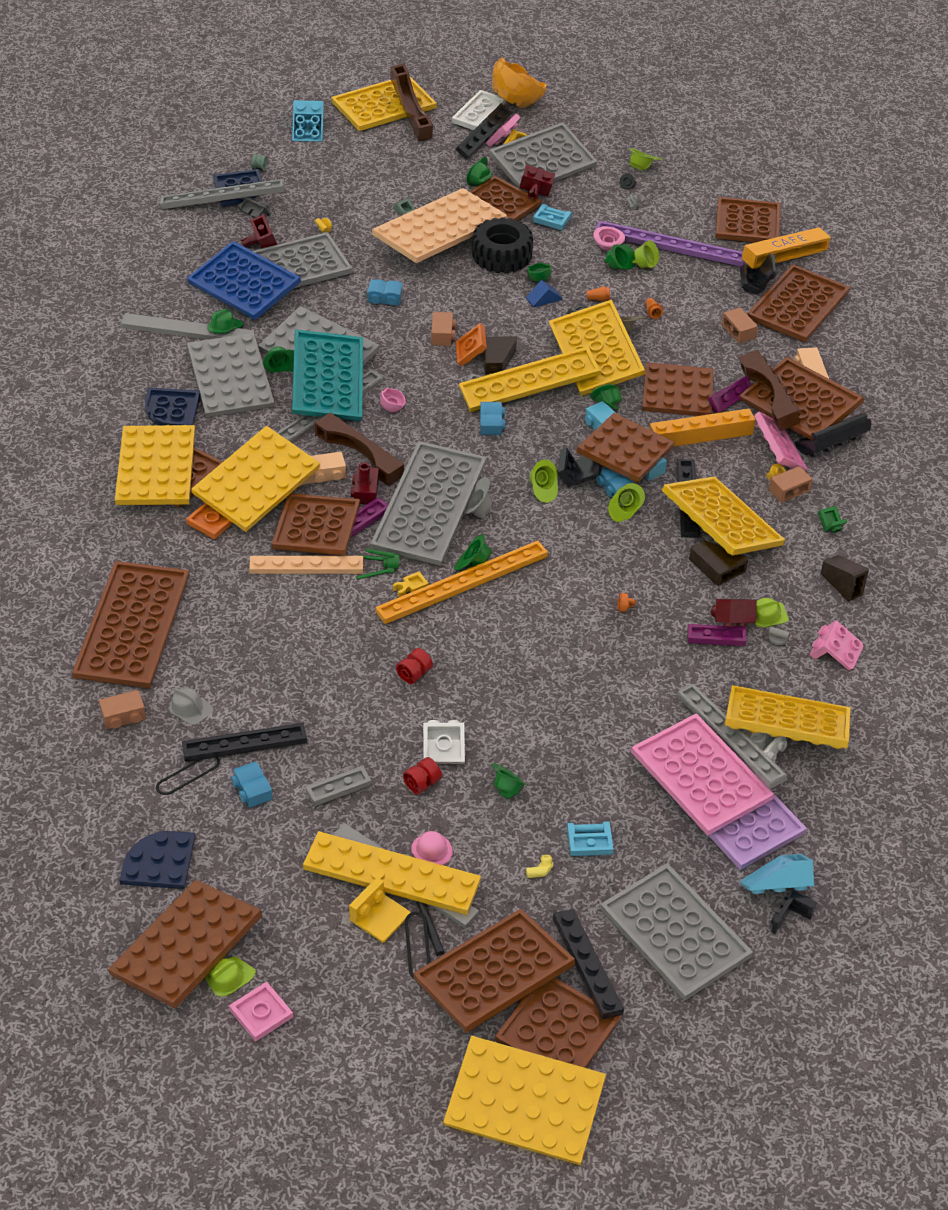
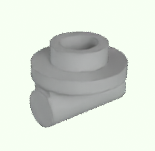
(633, 201)
(778, 636)

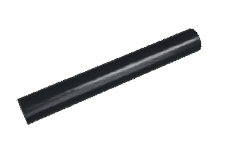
(431, 929)

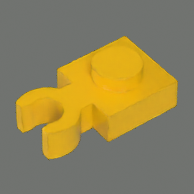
(410, 583)

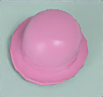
(608, 236)
(432, 847)

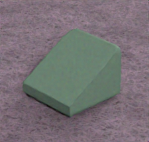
(404, 207)

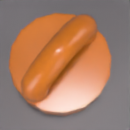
(625, 602)

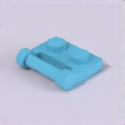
(552, 217)
(590, 843)

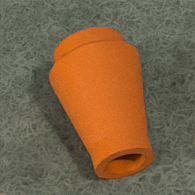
(599, 294)
(654, 309)

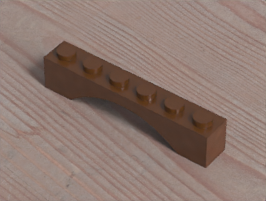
(417, 117)
(783, 408)
(335, 431)

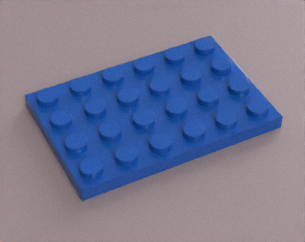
(244, 280)

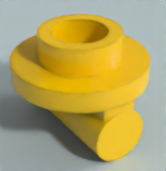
(324, 224)
(775, 469)

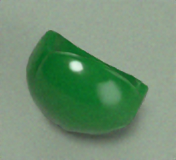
(539, 272)

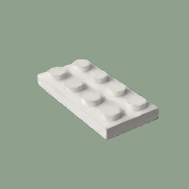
(477, 109)

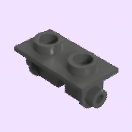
(250, 204)

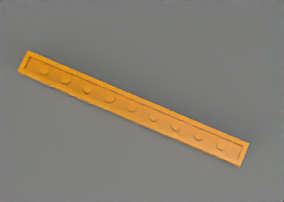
(461, 582)

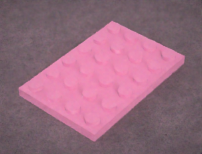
(702, 774)

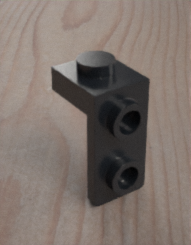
(796, 902)

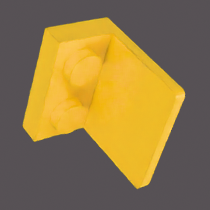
(377, 912)

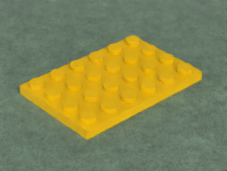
(377, 104)
(607, 340)
(155, 465)
(256, 478)
(723, 515)
(788, 717)
(525, 1100)

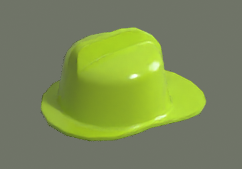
(641, 160)
(647, 255)
(544, 481)
(626, 502)
(770, 613)
(229, 976)

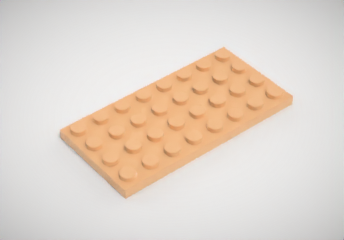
(436, 225)

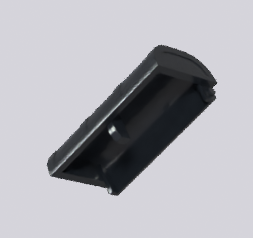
(833, 435)

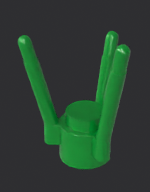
(389, 560)

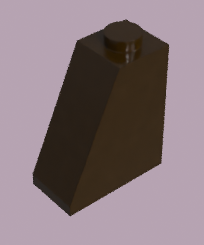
(498, 353)
(716, 562)
(845, 576)

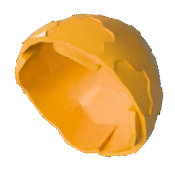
(515, 84)

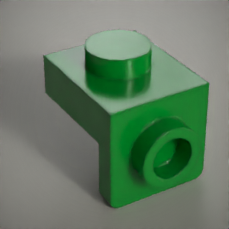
(831, 519)

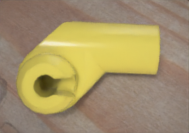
(542, 869)

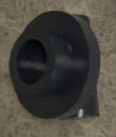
(627, 181)

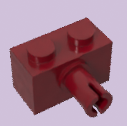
(537, 181)
(261, 235)
(365, 483)
(734, 611)

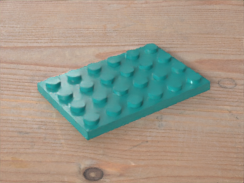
(327, 375)

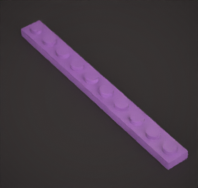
(679, 245)

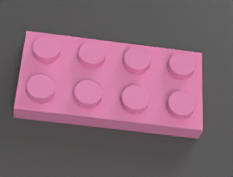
(779, 442)

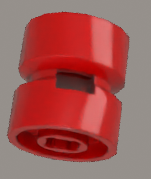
(415, 666)
(423, 774)

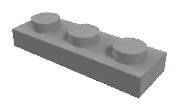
(338, 786)

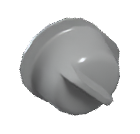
(480, 499)
(189, 706)

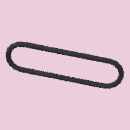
(167, 793)
(408, 940)

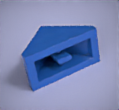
(543, 294)

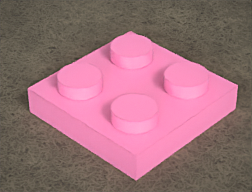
(504, 130)
(261, 1011)

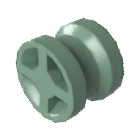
(259, 162)

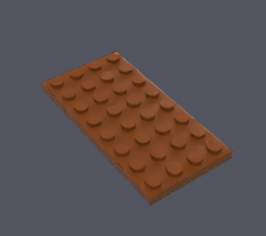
(131, 624)

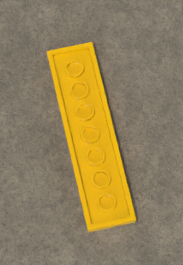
(530, 378)
(401, 873)

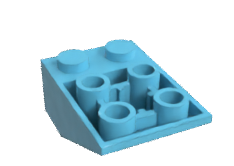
(308, 120)
(781, 873)

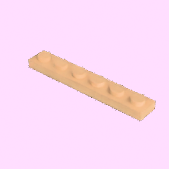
(306, 565)

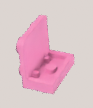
(838, 643)

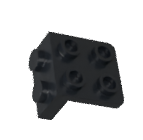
(756, 280)
(576, 471)

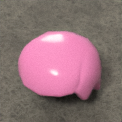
(392, 400)

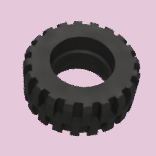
(502, 245)

